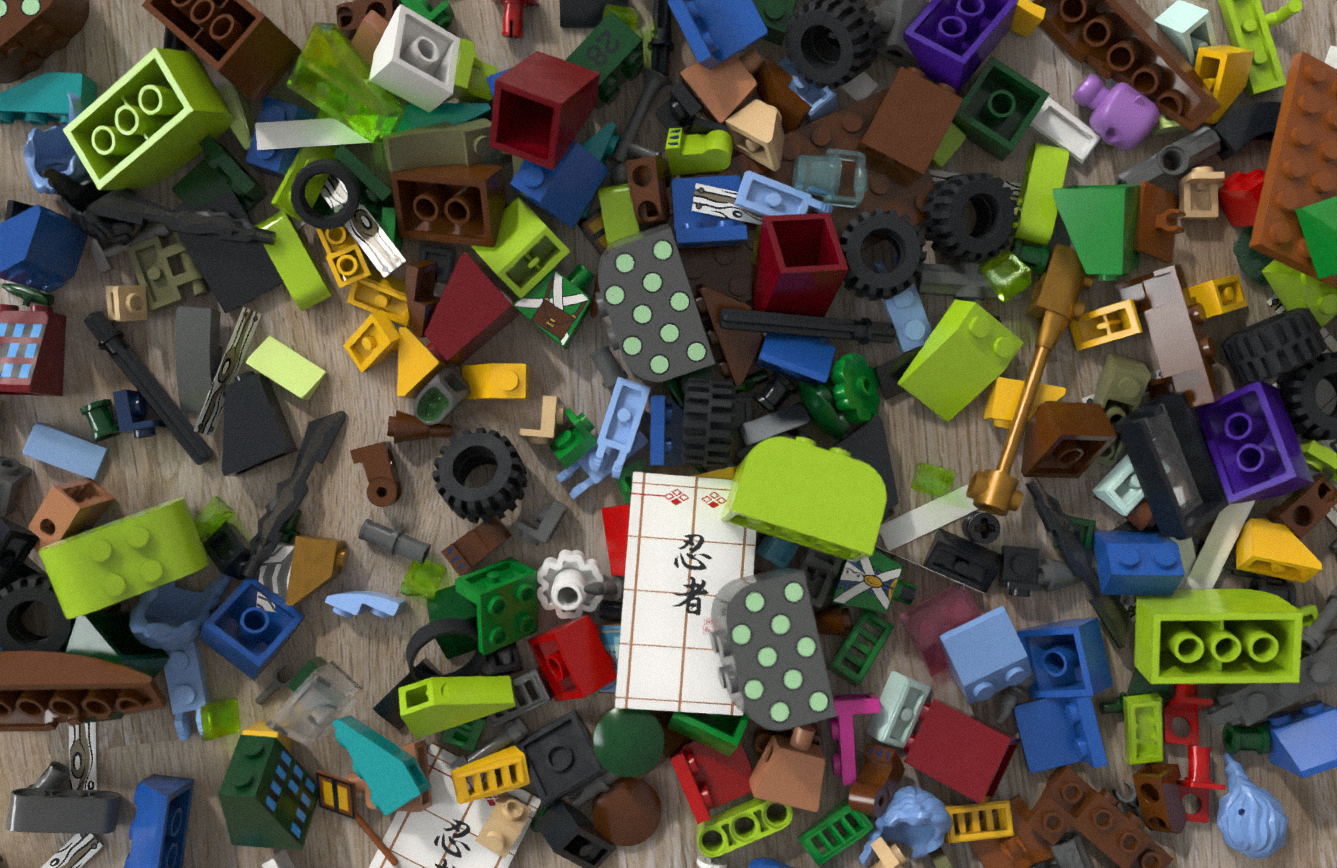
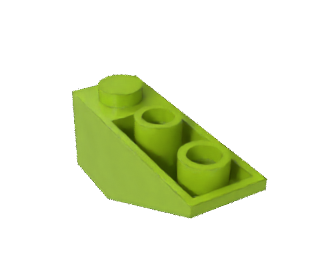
(452, 701)

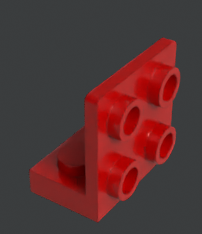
(710, 776)

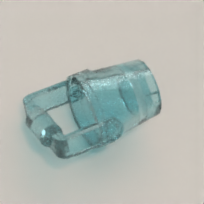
(822, 173)

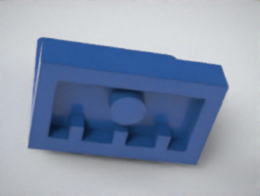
(718, 27)
(700, 229)
(665, 432)
(1059, 733)

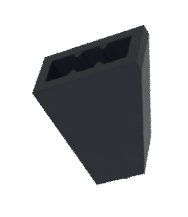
(253, 425)
(870, 446)

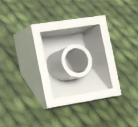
(416, 60)

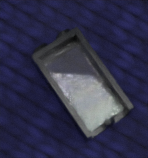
(1172, 465)

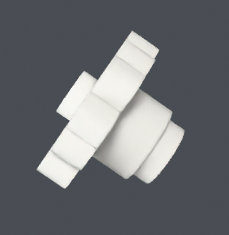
(563, 584)

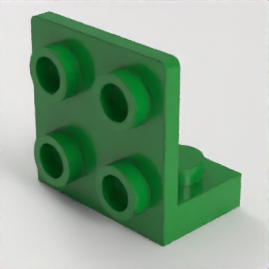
(504, 602)

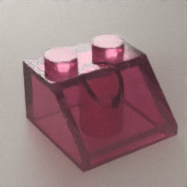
(935, 617)

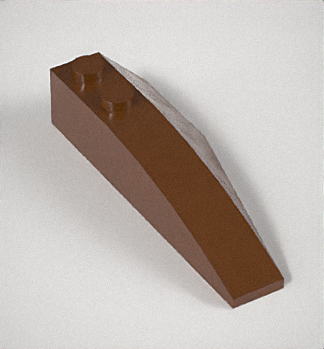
(1130, 49)
(59, 688)

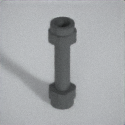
(1313, 635)
(514, 731)

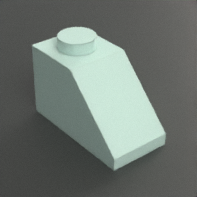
(1187, 28)

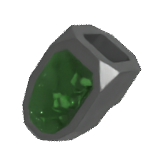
(441, 397)

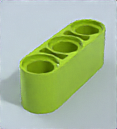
(1036, 206)
(617, 212)
(295, 262)
(734, 838)

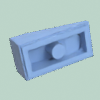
(822, 100)
(65, 450)

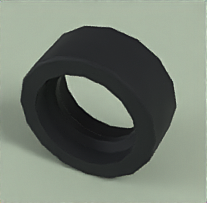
(306, 212)

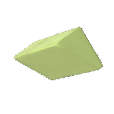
(287, 368)

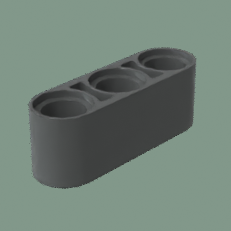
(63, 811)

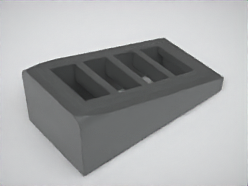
(541, 688)

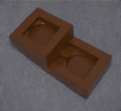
(775, 91)
(420, 294)

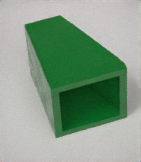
(1101, 226)

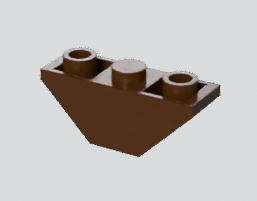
(736, 346)

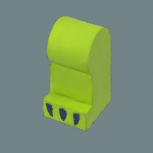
(698, 151)

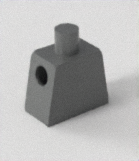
(894, 20)

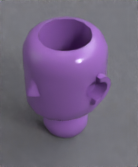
(1118, 114)

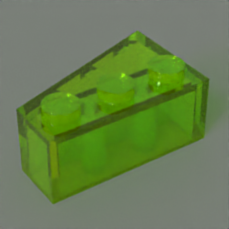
(338, 82)

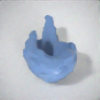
(54, 150)
(174, 616)
(1250, 815)
(913, 820)

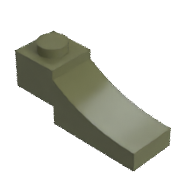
(440, 145)

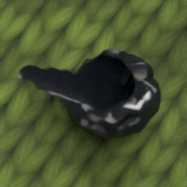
(82, 194)

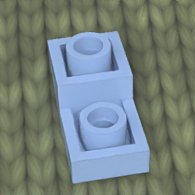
(356, 602)

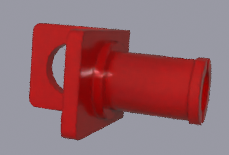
(513, 16)
(1184, 705)
(1198, 782)

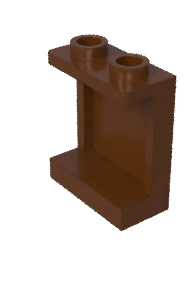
(911, 122)

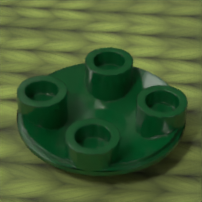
(821, 412)
(628, 741)

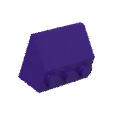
(957, 36)
(1254, 444)

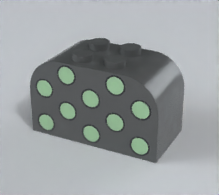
(651, 306)
(771, 650)

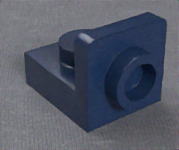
(131, 414)

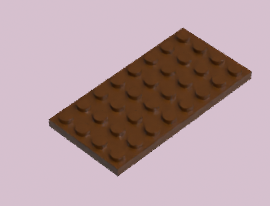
(731, 267)

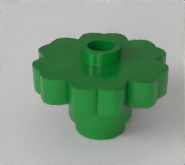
(854, 388)

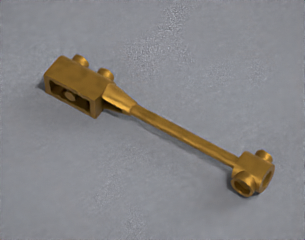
(1055, 305)

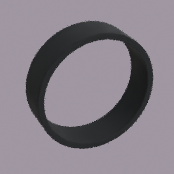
(440, 628)

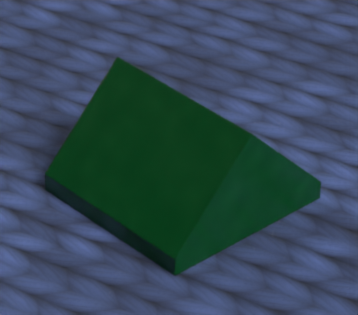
(450, 604)

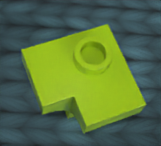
(471, 75)

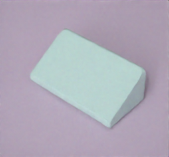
(1120, 487)
(899, 708)

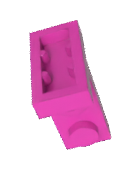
(843, 732)

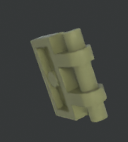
(155, 269)

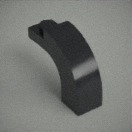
(1246, 124)

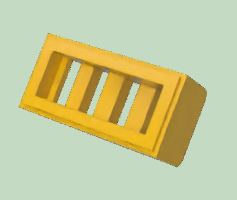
(506, 782)
(975, 833)

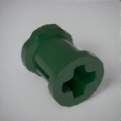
(1031, 256)
(101, 420)
(1246, 738)

